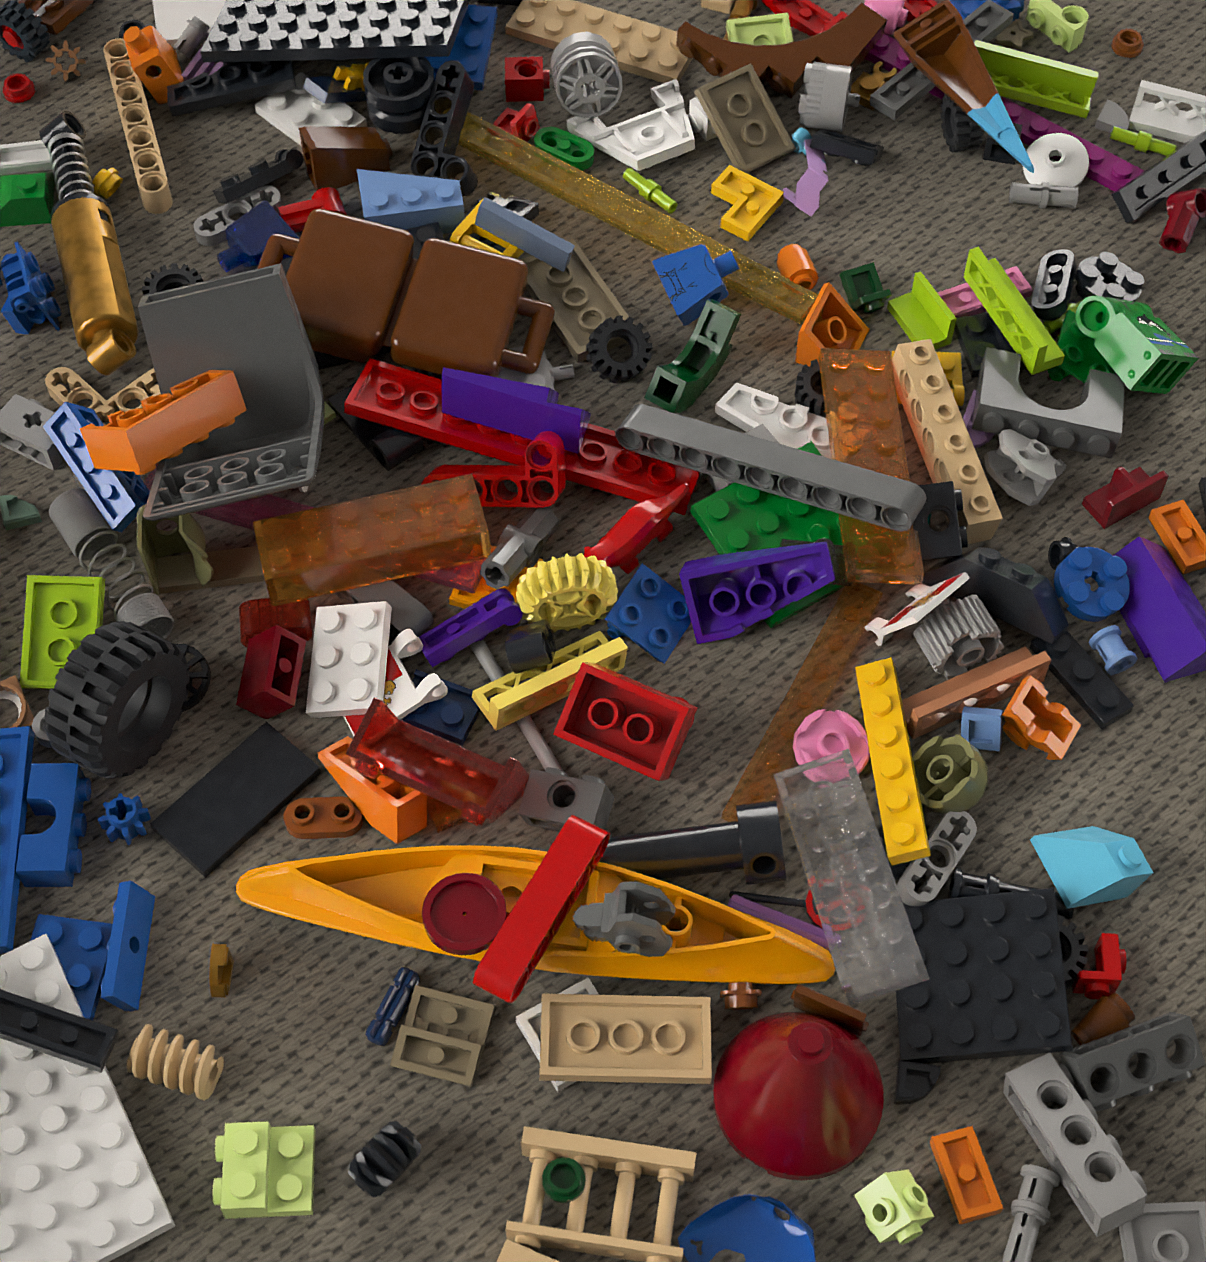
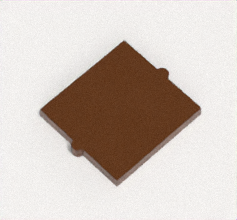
(819, 1004)

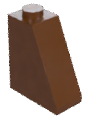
(337, 153)

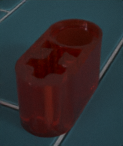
(259, 615)

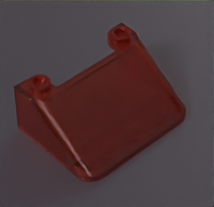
(435, 766)

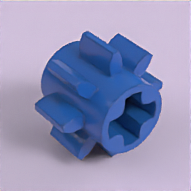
(129, 827)

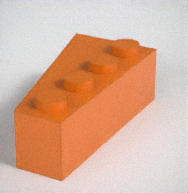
(165, 423)

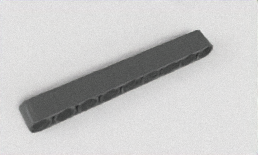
(772, 467)

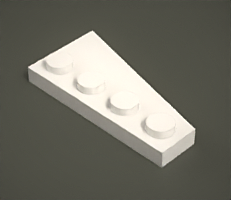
(788, 424)

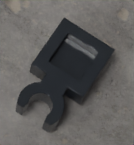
(523, 207)

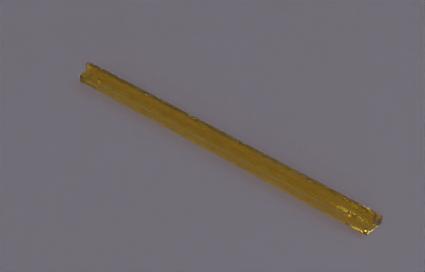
(629, 214)

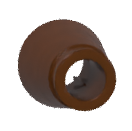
(1104, 1018)

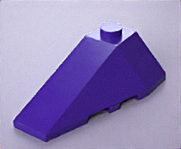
(743, 587)

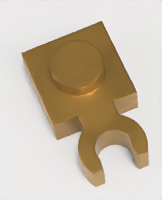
(868, 84)

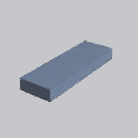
(524, 234)

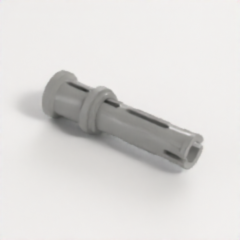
(1029, 1212)

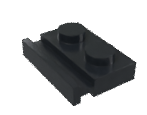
(838, 145)

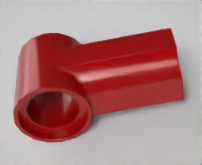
(297, 213)

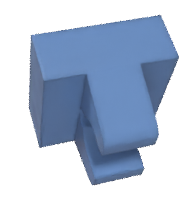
(982, 727)

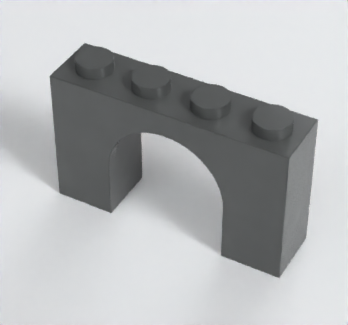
(1089, 428)

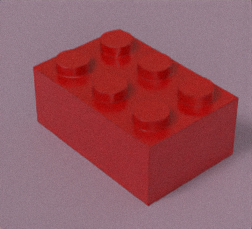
(625, 721)

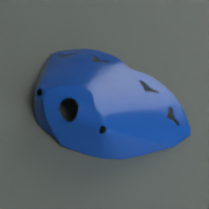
(751, 1230)

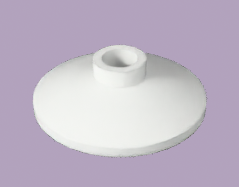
(1064, 173)

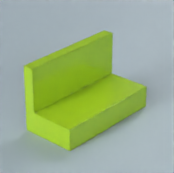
(923, 314)

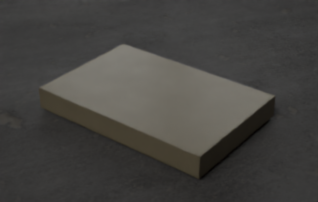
(745, 119)

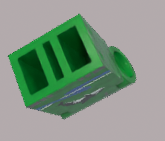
(1135, 343)

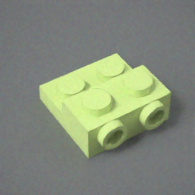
(265, 1170)

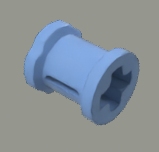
(1112, 650)

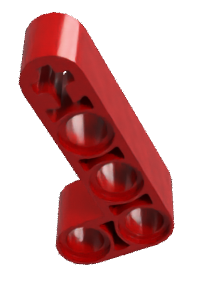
(525, 477)

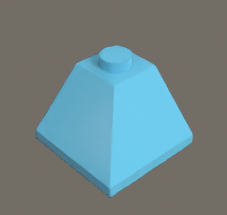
(1091, 864)

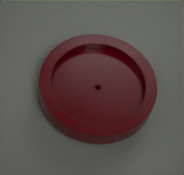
(451, 900)

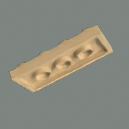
(625, 1039)

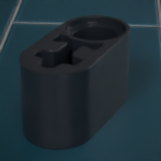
(530, 646)

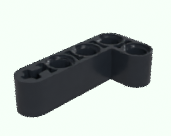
(451, 90)

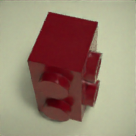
(271, 672)

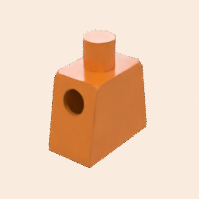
(150, 49)

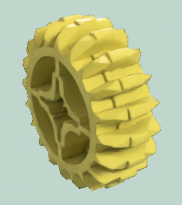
(567, 592)

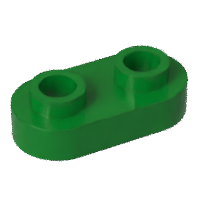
(566, 147)

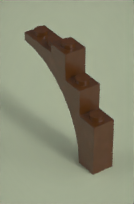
(785, 63)

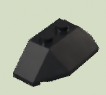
(1006, 590)

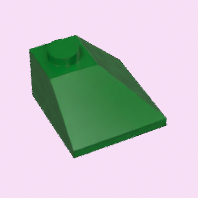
(26, 199)

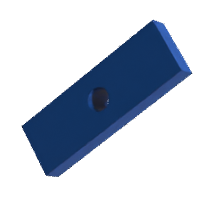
(128, 946)

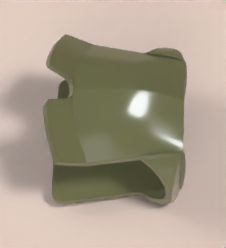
(156, 543)

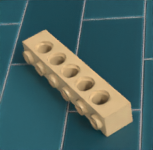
(944, 436)

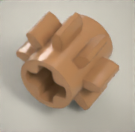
(72, 54)

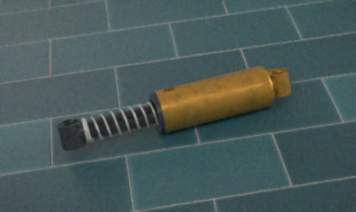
(89, 252)

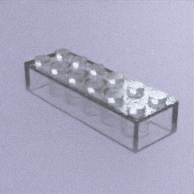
(850, 878)

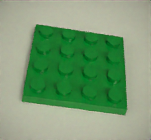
(753, 519)

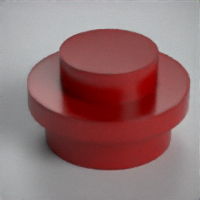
(18, 88)

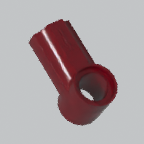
(1184, 212)

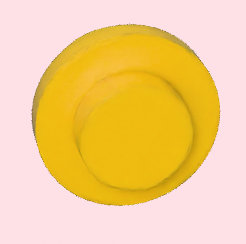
(106, 182)

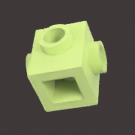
(895, 1207)

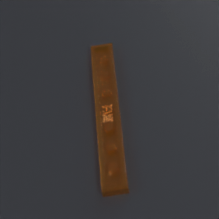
(806, 695)

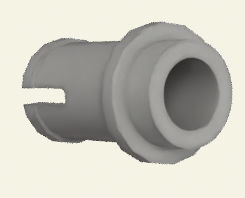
(191, 36)

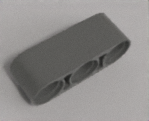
(406, 610)

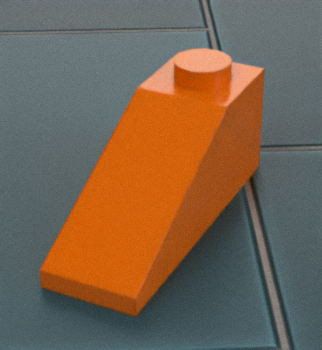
(384, 803)

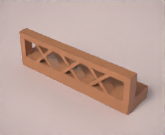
(974, 688)

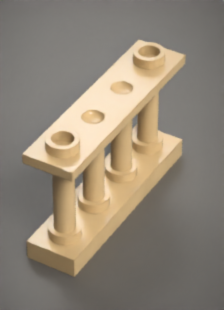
(629, 1163)

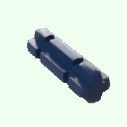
(392, 1006)

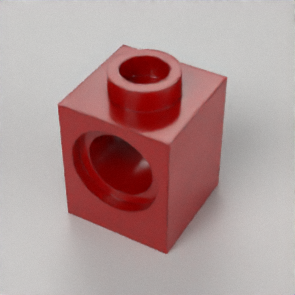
(525, 79)

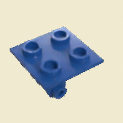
(28, 285)
(649, 614)

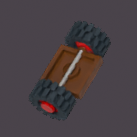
(27, 21)

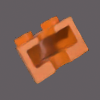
(1037, 722)

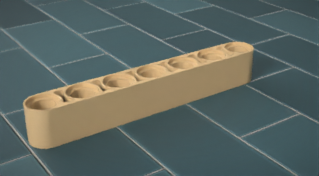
(138, 129)

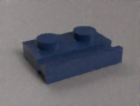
(447, 717)

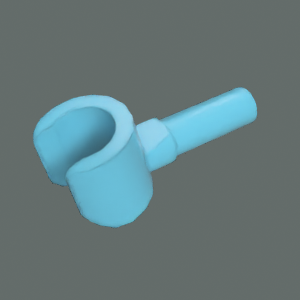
(798, 140)

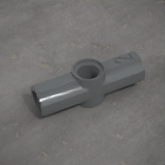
(519, 547)

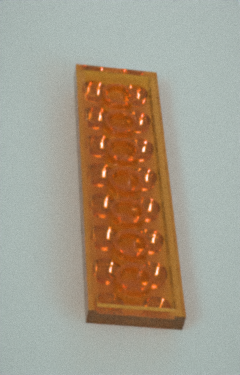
(869, 435)

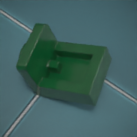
(864, 288)

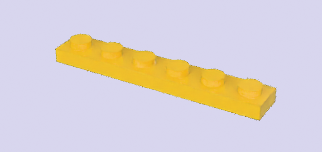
(892, 762)

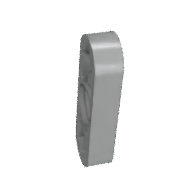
(241, 205)
(951, 851)

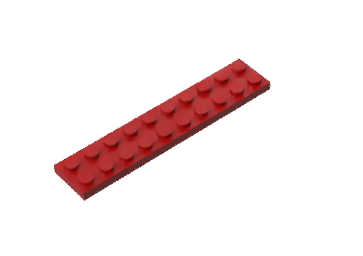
(414, 405)

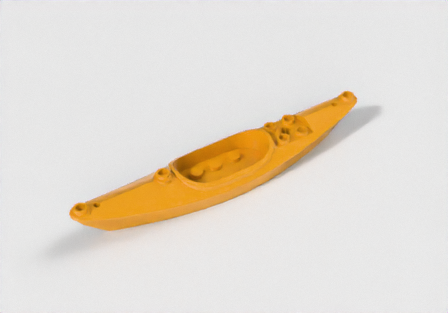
(385, 890)

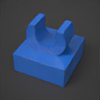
(22, 322)

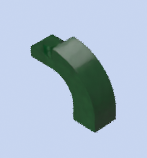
(685, 379)

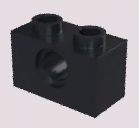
(950, 541)

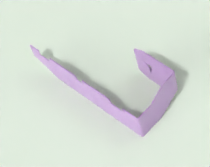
(811, 182)

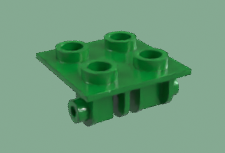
(1078, 351)

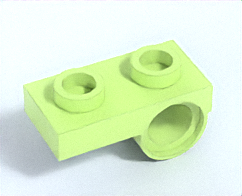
(1063, 26)

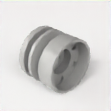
(581, 60)

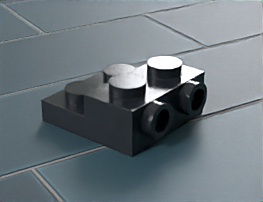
(975, 335)

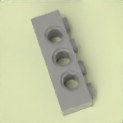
(1101, 1203)

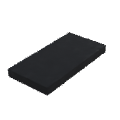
(235, 799)

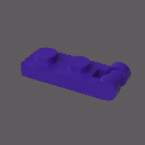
(470, 626)

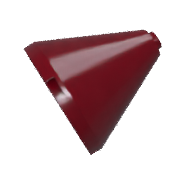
(798, 1095)

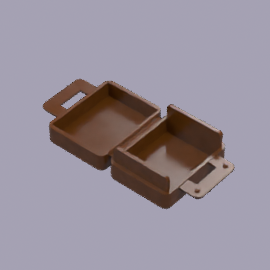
(436, 311)

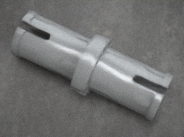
(1043, 195)

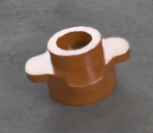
(740, 996)

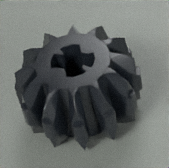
(384, 1158)

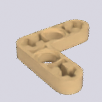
(82, 390)

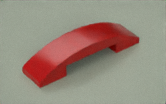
(805, 15)

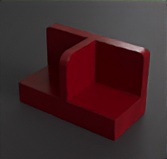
(1124, 495)

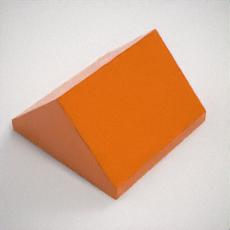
(829, 325)

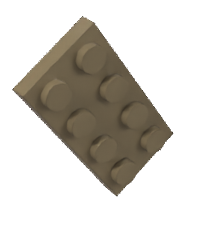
(578, 298)

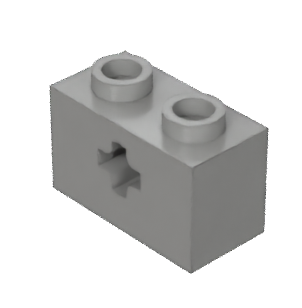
(24, 432)

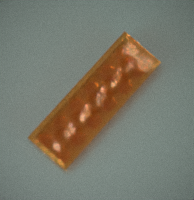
(372, 539)

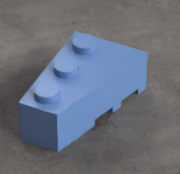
(410, 200)

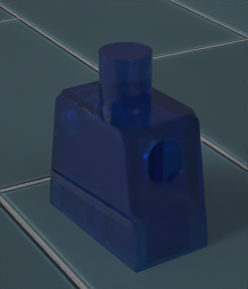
(250, 235)

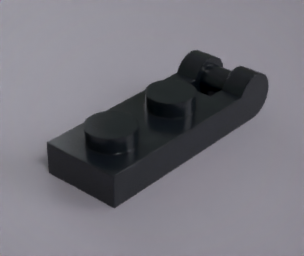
(260, 174)

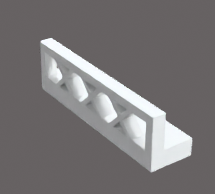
(1164, 117)

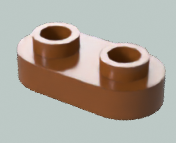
(322, 818)

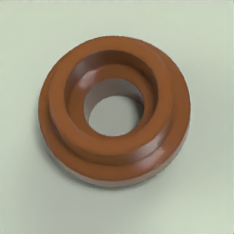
(1127, 43)

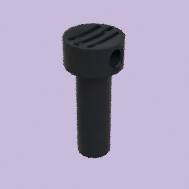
(745, 844)

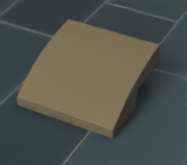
(443, 1036)

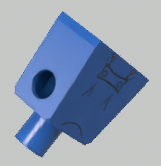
(694, 278)

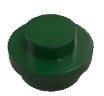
(563, 1180)

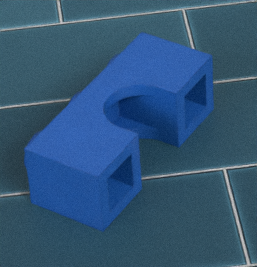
(54, 855)

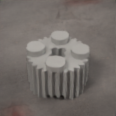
(958, 636)

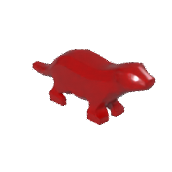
(636, 530)

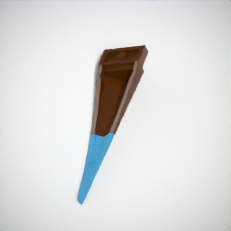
(948, 57)

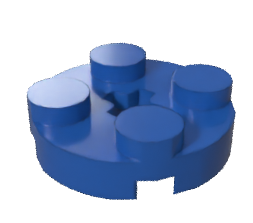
(1108, 573)

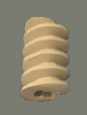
(174, 1064)

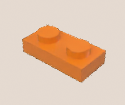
(1180, 535)
(966, 1175)

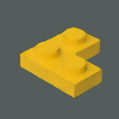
(751, 201)

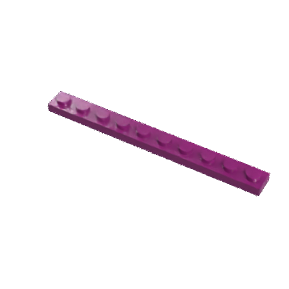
(1103, 165)

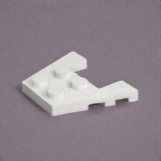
(644, 138)

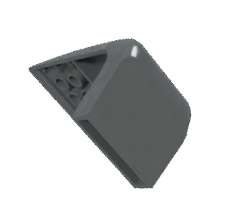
(256, 331)

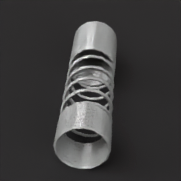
(77, 518)

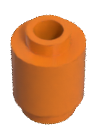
(797, 266)

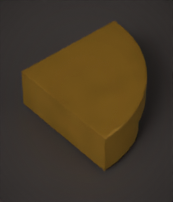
(220, 970)

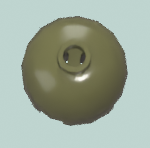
(950, 774)

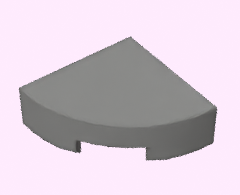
(1112, 116)

